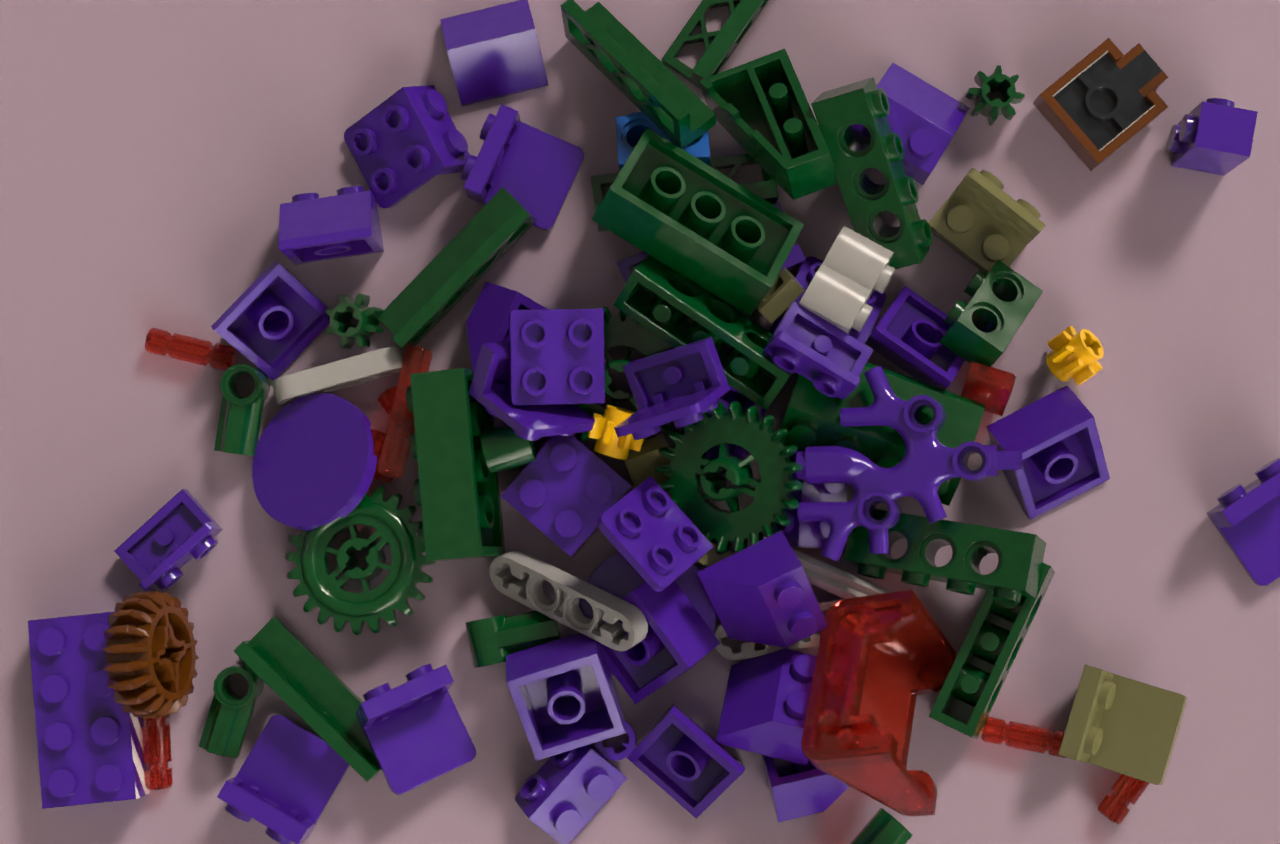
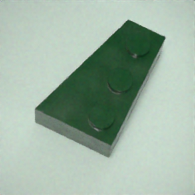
(773, 122)

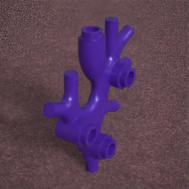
(918, 474)

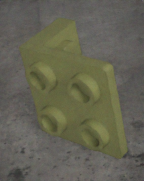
(985, 221)
(1123, 725)

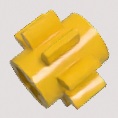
(1074, 355)
(607, 440)

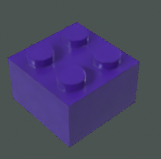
(566, 492)
(564, 695)

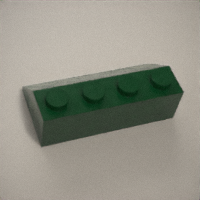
(698, 222)
(815, 421)
(454, 483)

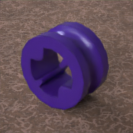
(608, 751)

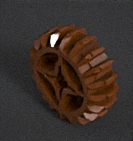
(150, 654)

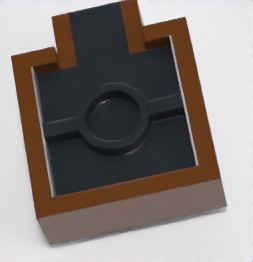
(1104, 101)

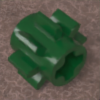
(998, 106)
(341, 317)

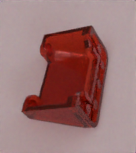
(865, 694)

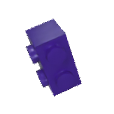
(1213, 137)

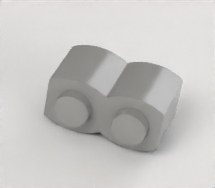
(847, 281)

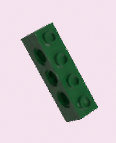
(851, 157)
(688, 313)
(1015, 575)
(986, 659)

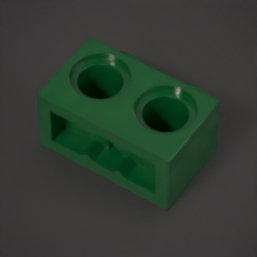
(991, 315)

